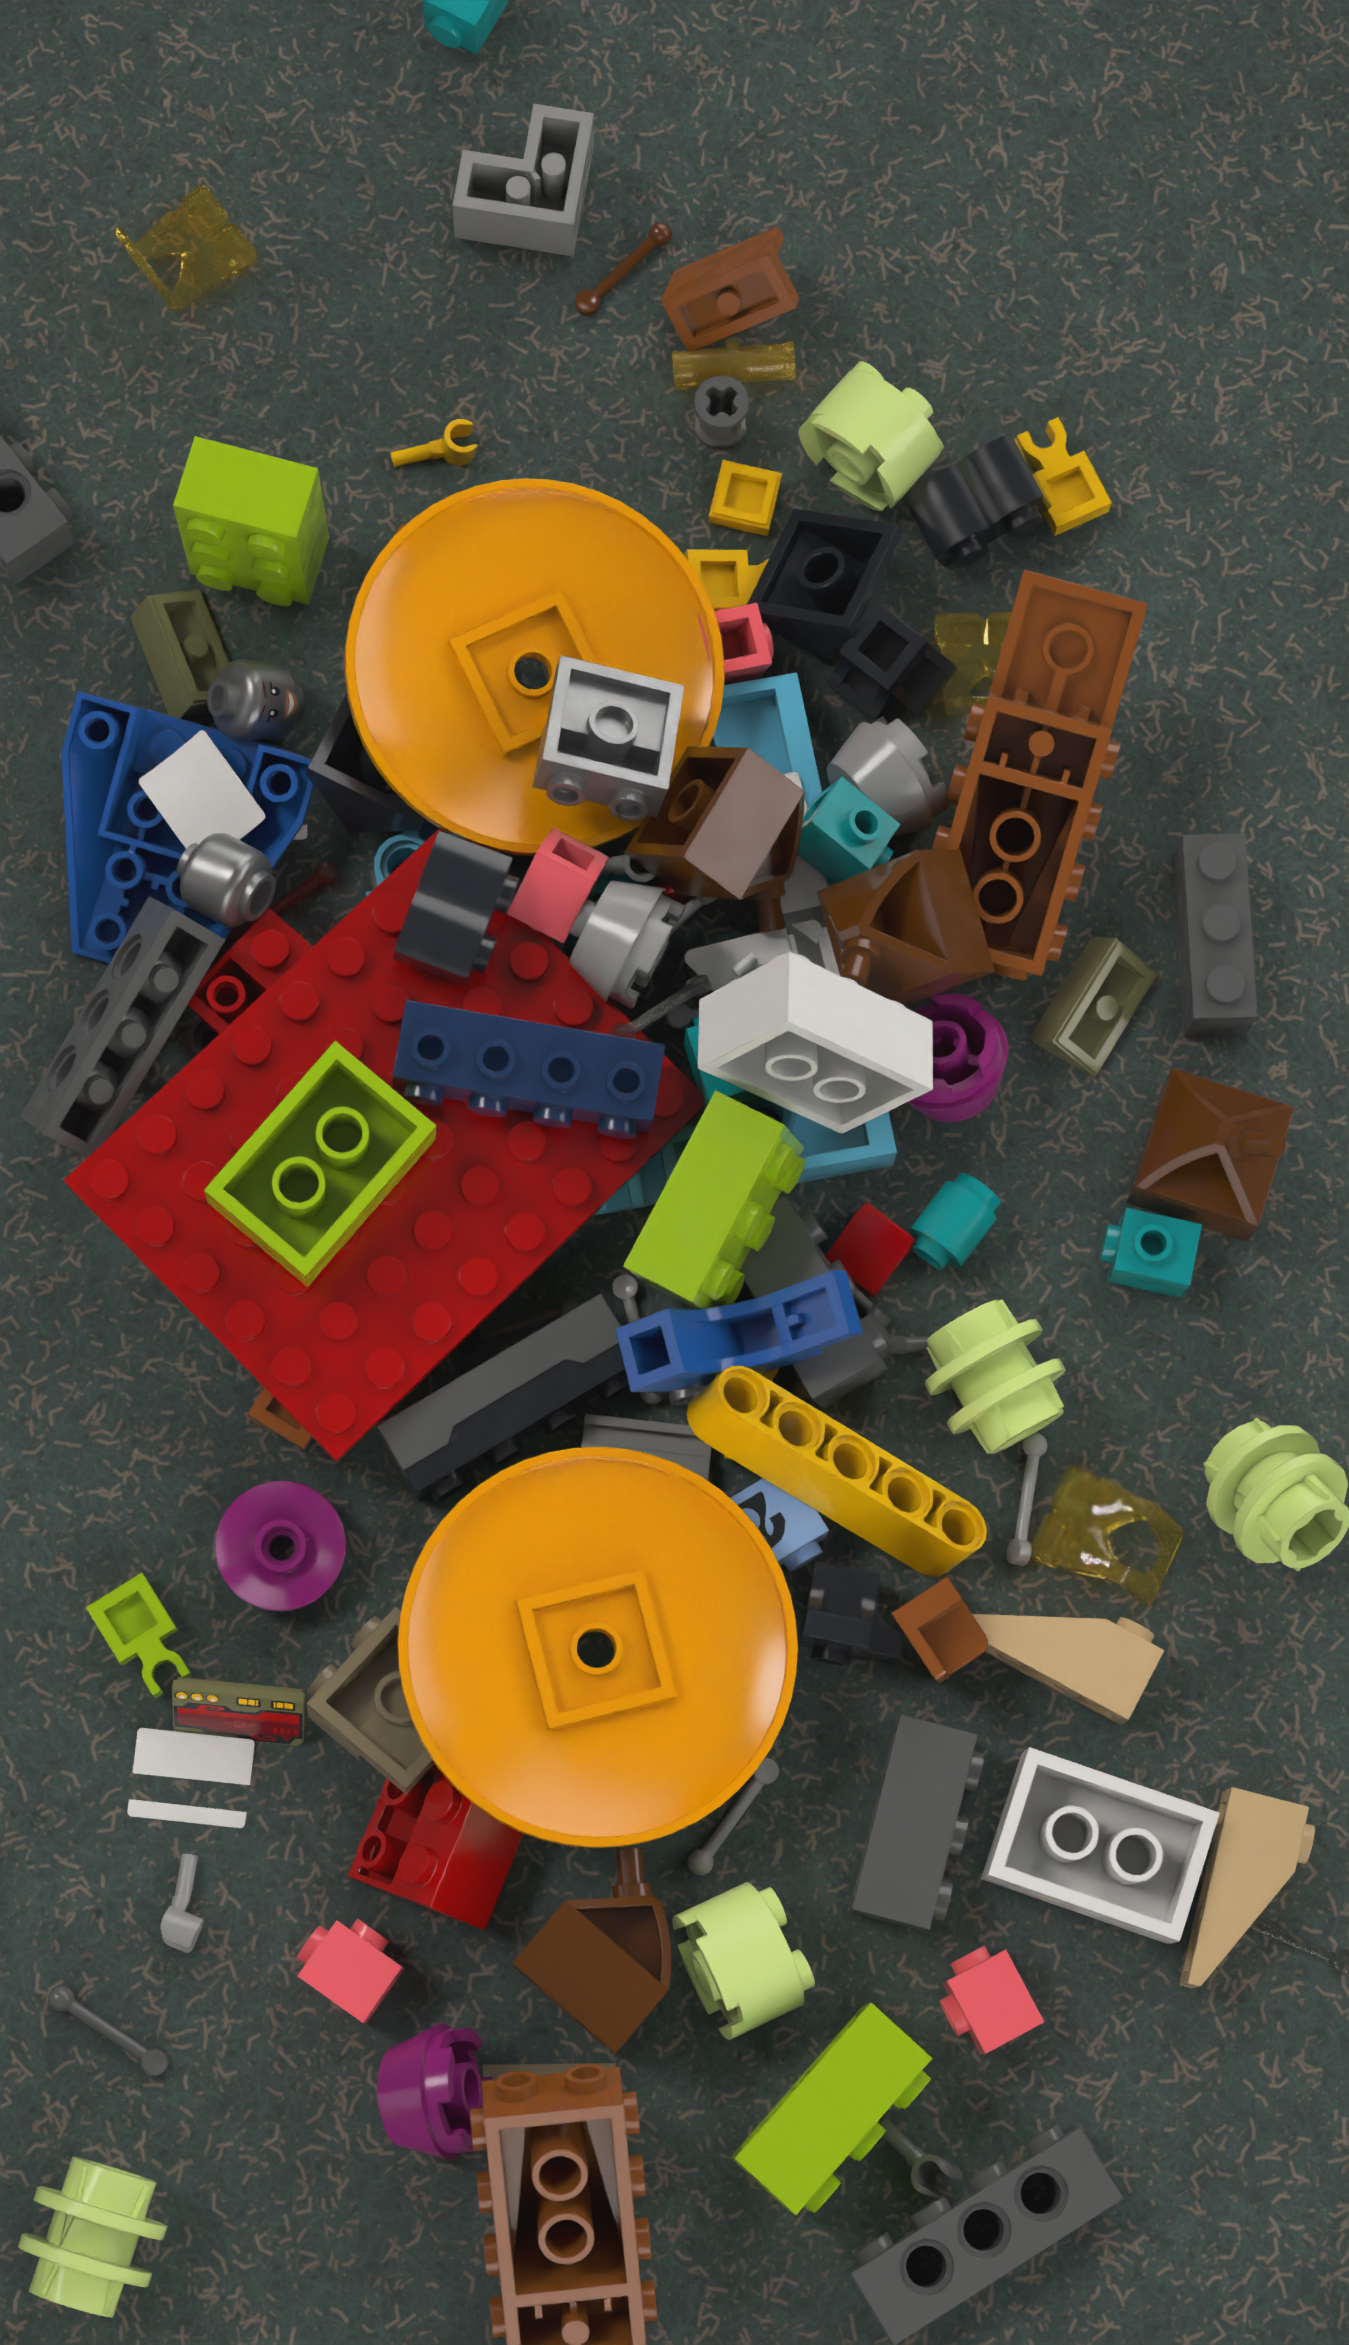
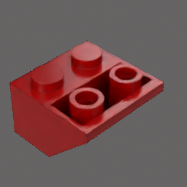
(247, 971)
(436, 1850)

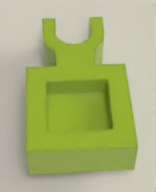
(135, 1626)

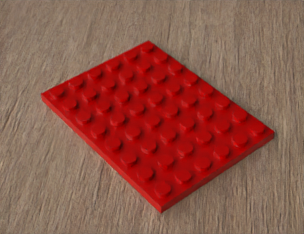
(446, 1239)

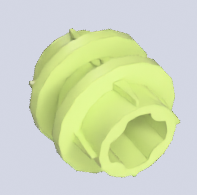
(994, 1376)
(1277, 1494)
(92, 2237)

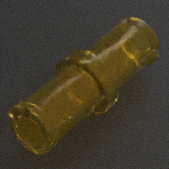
(742, 363)

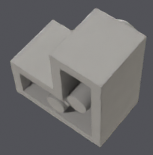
(530, 199)

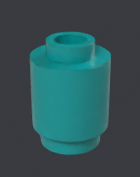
(954, 1222)

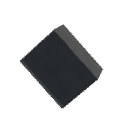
(823, 578)
(354, 785)

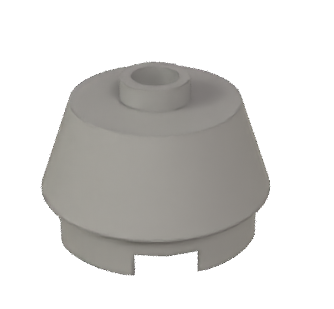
(889, 770)
(622, 939)

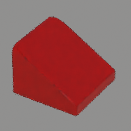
(871, 1248)

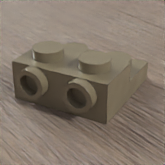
(366, 1706)

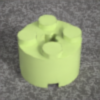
(872, 437)
(743, 1958)

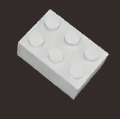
(815, 1043)
(1100, 1846)

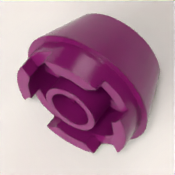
(967, 1059)
(429, 2091)

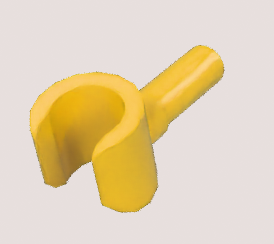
(440, 448)

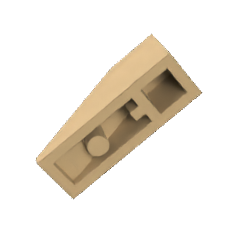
(1081, 1658)
(1246, 1866)

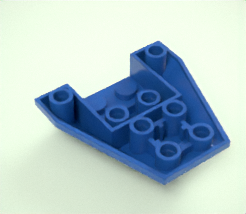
(118, 838)

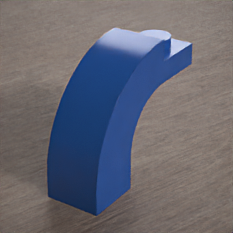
(765, 1333)

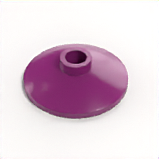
(271, 1513)

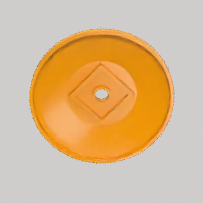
(505, 580)
(617, 1551)

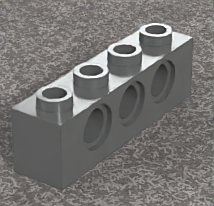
(39, 526)
(122, 1028)
(1081, 2194)

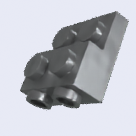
(608, 739)

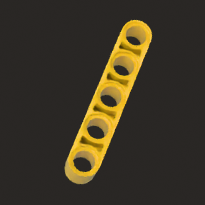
(836, 1471)

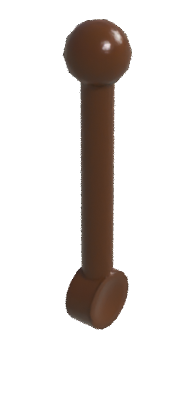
(588, 300)

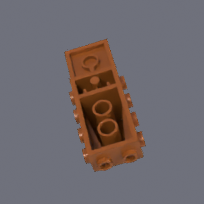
(1039, 763)
(564, 2208)

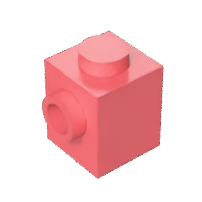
(745, 643)
(557, 885)
(349, 1967)
(988, 2000)

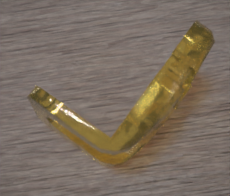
(203, 241)
(974, 649)
(1079, 1527)

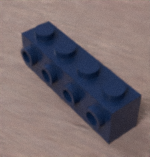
(527, 1068)

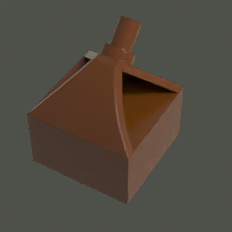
(725, 830)
(907, 927)
(1210, 1154)
(605, 1956)

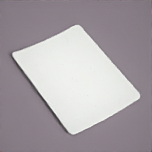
(201, 793)
(191, 1758)

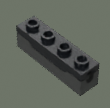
(508, 1400)

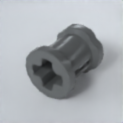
(718, 395)

